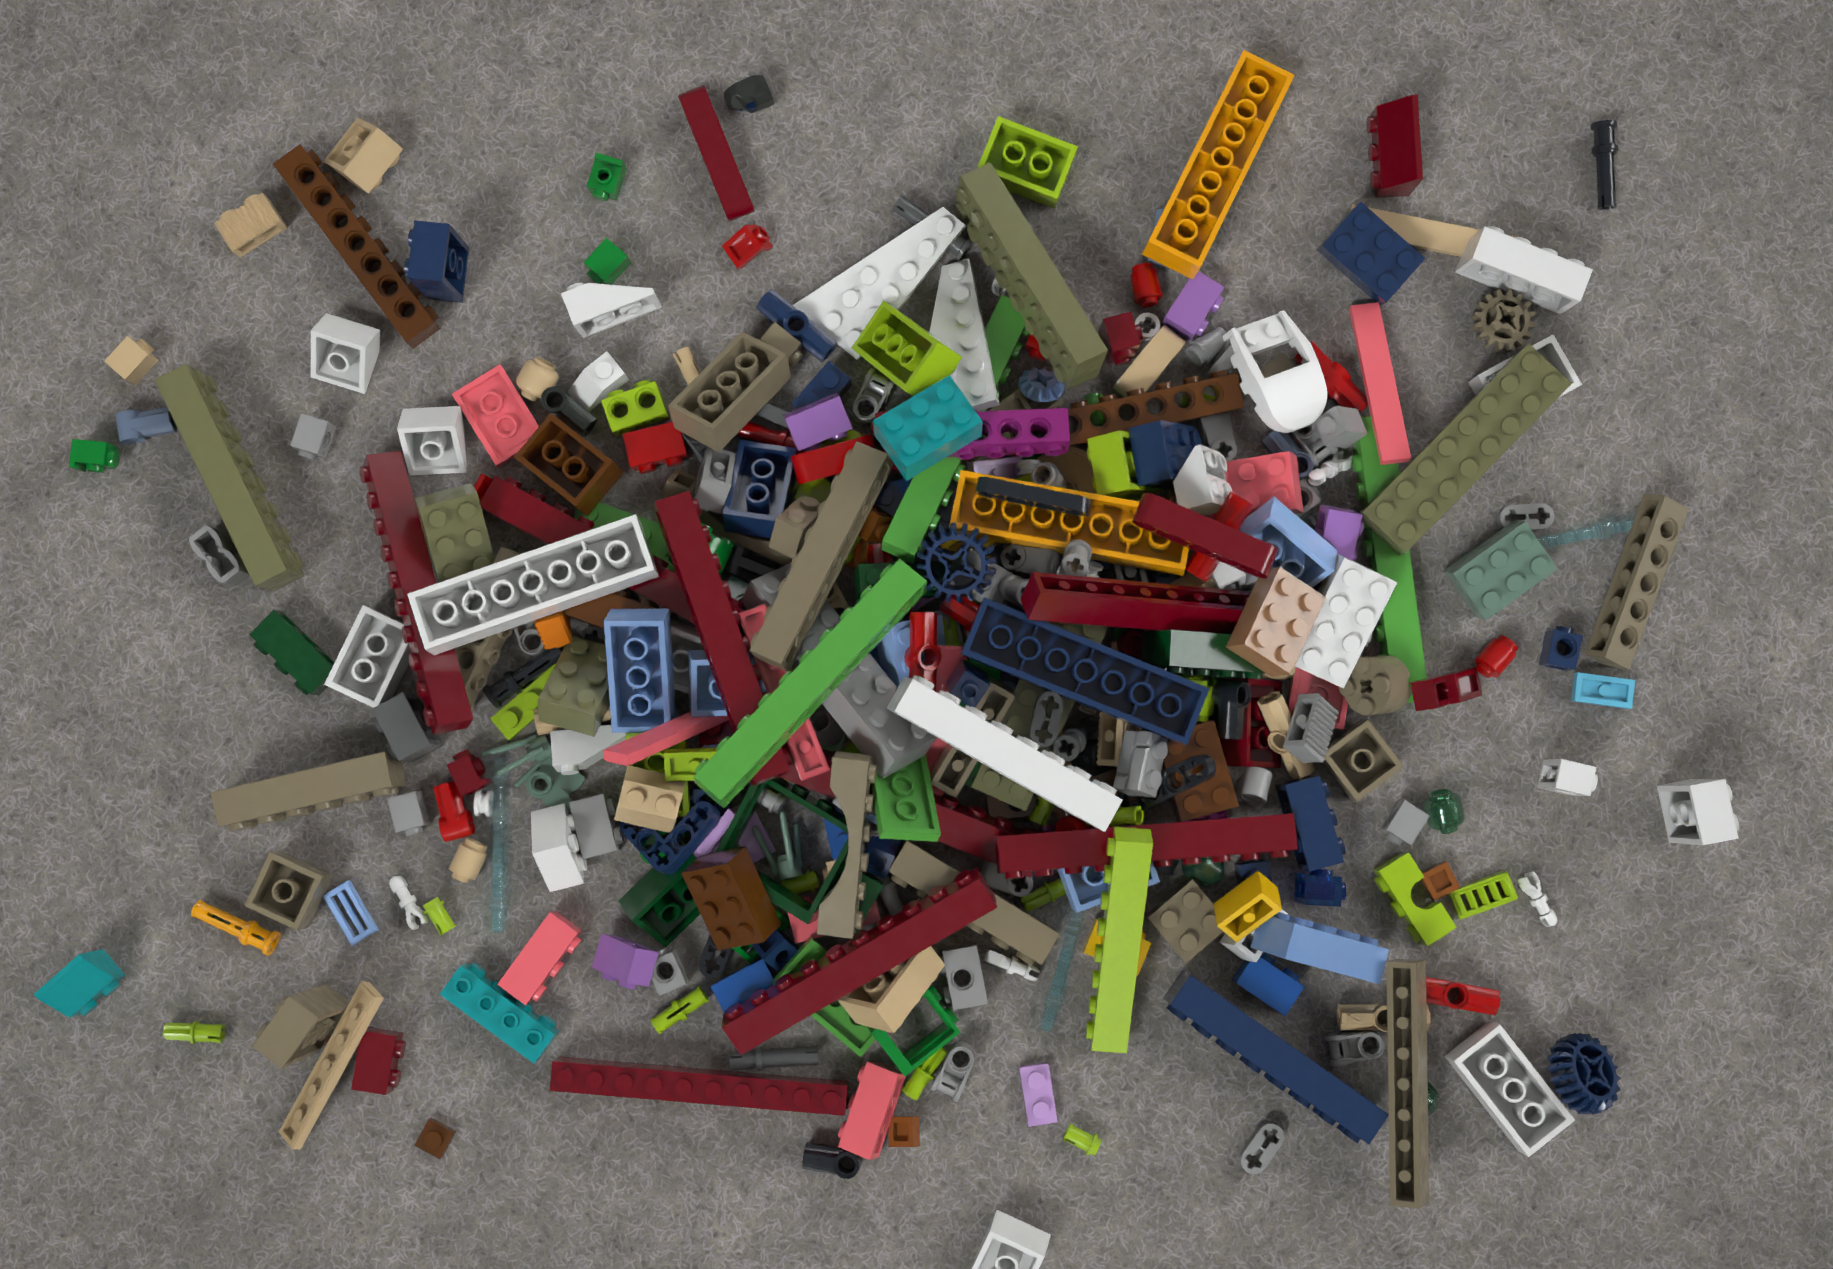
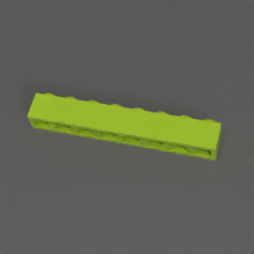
(1120, 939)

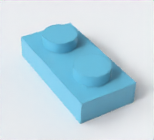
(1603, 690)

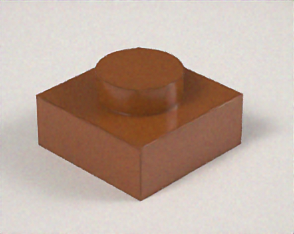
(1439, 880)
(904, 1131)

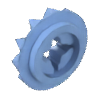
(1035, 390)

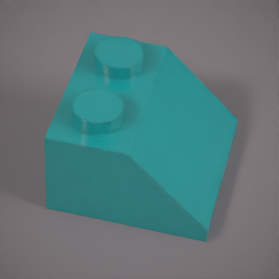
(81, 984)

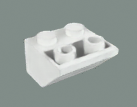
(1202, 481)

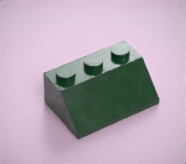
(662, 903)

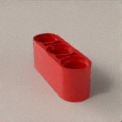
(825, 460)

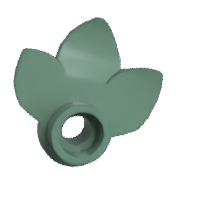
(557, 785)

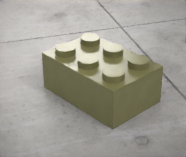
(454, 531)
(577, 688)

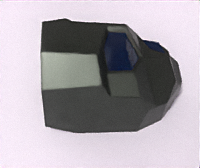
(749, 94)

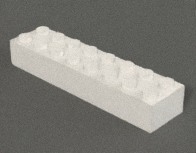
(532, 585)
(1009, 756)

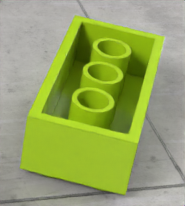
(904, 350)

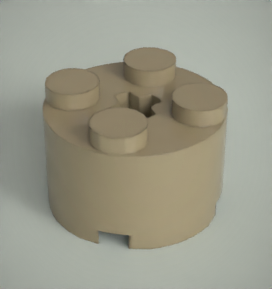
(1377, 685)

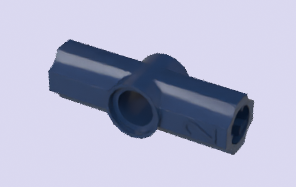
(783, 313)

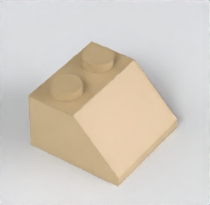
(363, 155)
(649, 799)

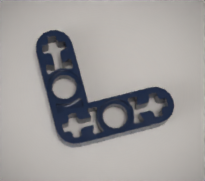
(671, 844)

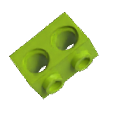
(637, 416)

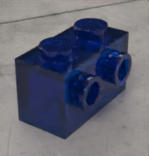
(1319, 888)

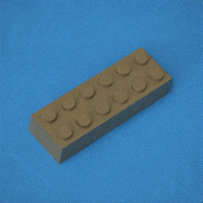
(308, 789)
(1006, 923)

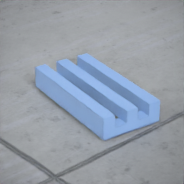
(372, 927)

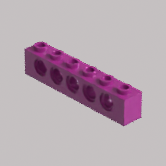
(1022, 423)

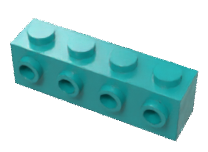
(500, 1012)

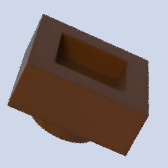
(435, 1138)

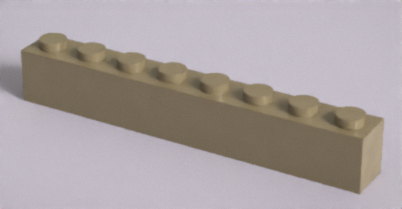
(821, 556)
(1407, 1083)

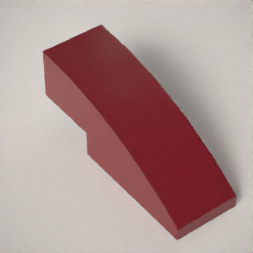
(1446, 689)

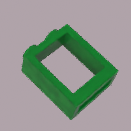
(927, 1046)

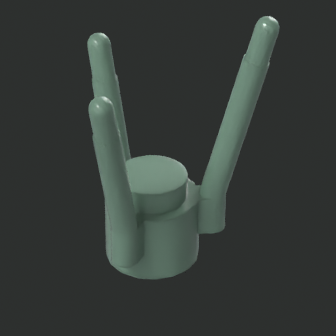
(538, 750)
(789, 864)

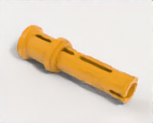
(249, 931)

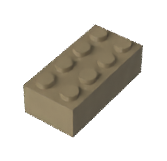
(730, 391)
(300, 1025)

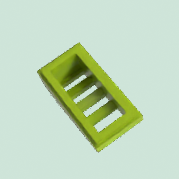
(1498, 900)

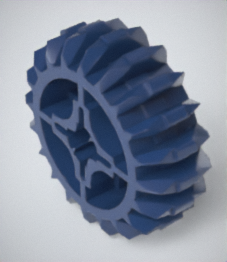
(968, 569)
(1583, 1073)

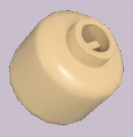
(536, 377)

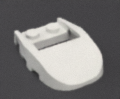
(1287, 398)

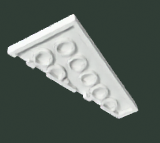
(888, 274)
(960, 326)

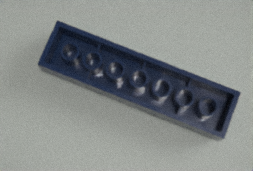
(1085, 671)
(1281, 1062)

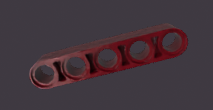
(716, 153)
(1205, 535)

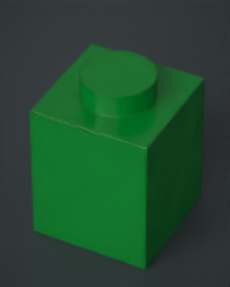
(606, 263)

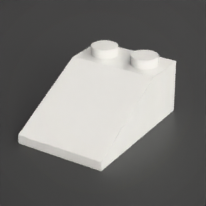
(602, 306)
(1011, 1245)

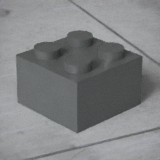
(405, 728)

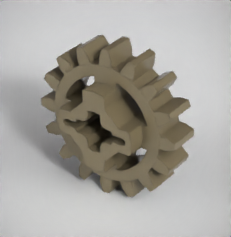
(1512, 333)

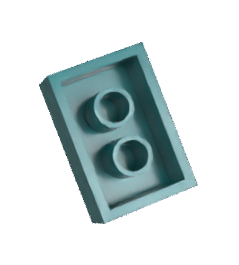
(928, 427)

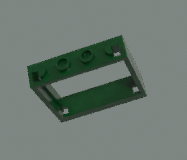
(778, 893)

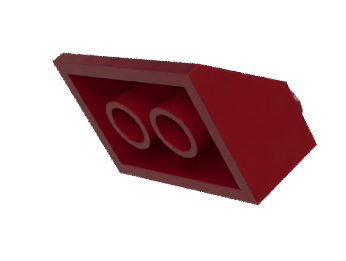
(1395, 147)
(1253, 747)

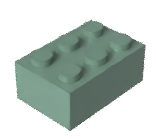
(1500, 569)

